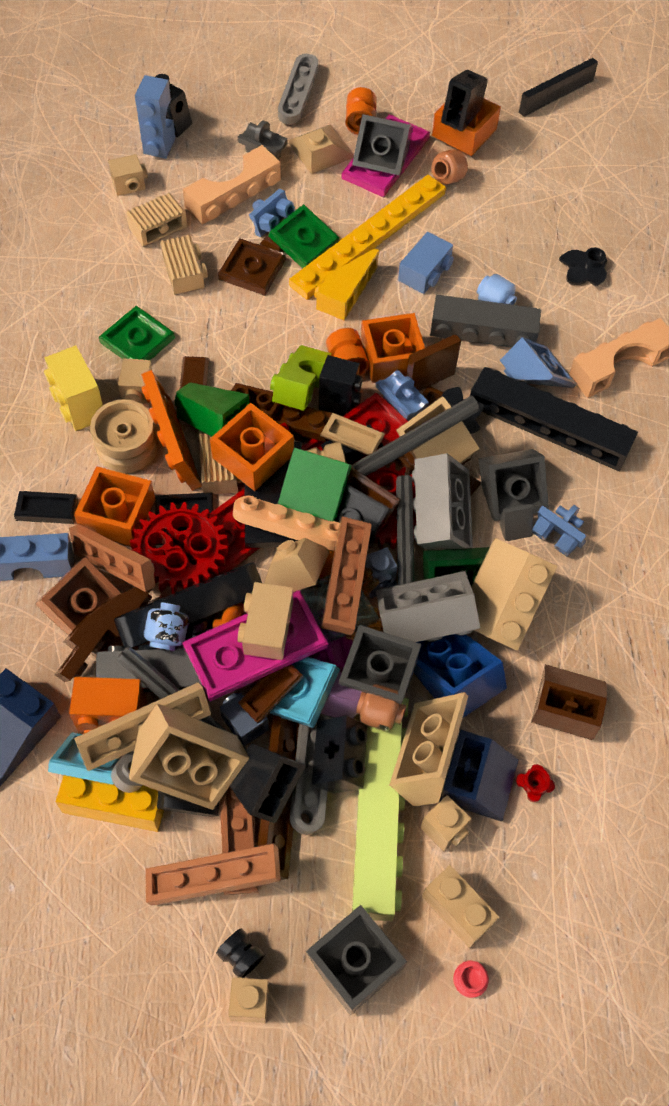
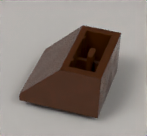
(570, 702)

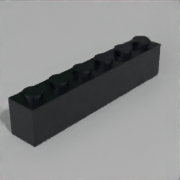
(553, 419)

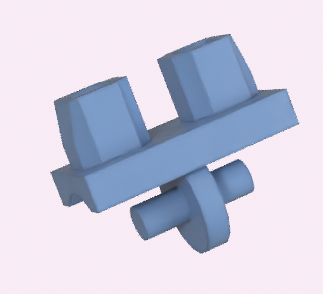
(269, 212)
(402, 394)
(570, 537)

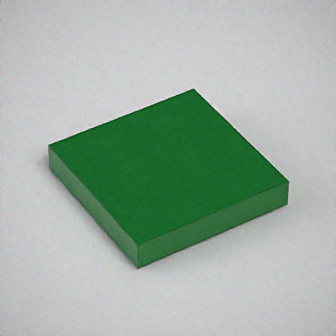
(303, 236)
(137, 336)
(314, 484)

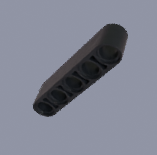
(194, 601)

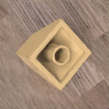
(320, 149)
(297, 564)

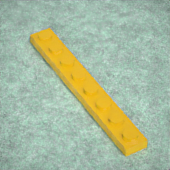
(368, 234)

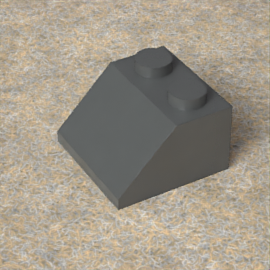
(382, 144)
(514, 481)
(382, 661)
(356, 959)

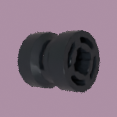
(240, 953)

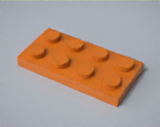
(170, 432)

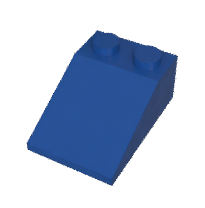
(459, 666)

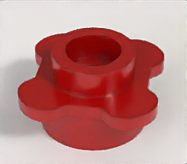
(537, 774)

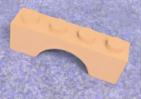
(210, 199)
(596, 368)

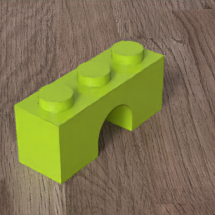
(298, 377)

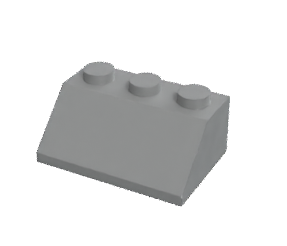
(442, 503)
(429, 608)

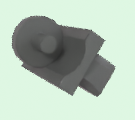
(260, 135)

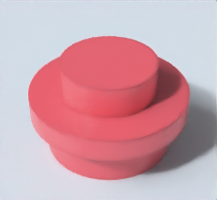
(471, 979)

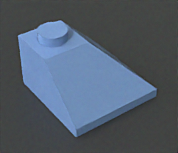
(535, 365)

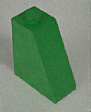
(208, 406)

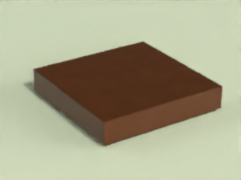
(252, 266)
(434, 362)

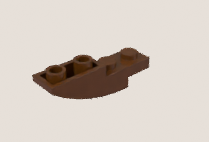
(300, 423)
(89, 633)

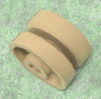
(124, 436)

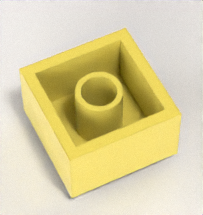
(73, 387)

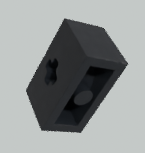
(339, 386)
(339, 754)

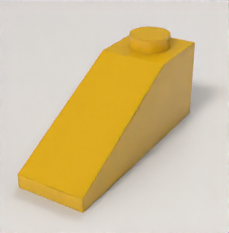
(344, 286)

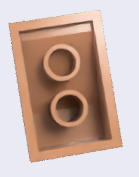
(76, 597)

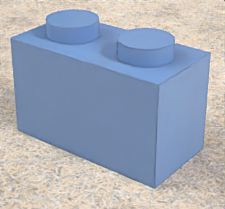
(426, 263)

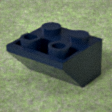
(480, 775)

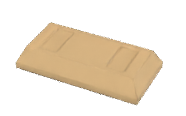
(352, 434)

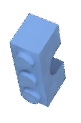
(152, 104)
(46, 553)

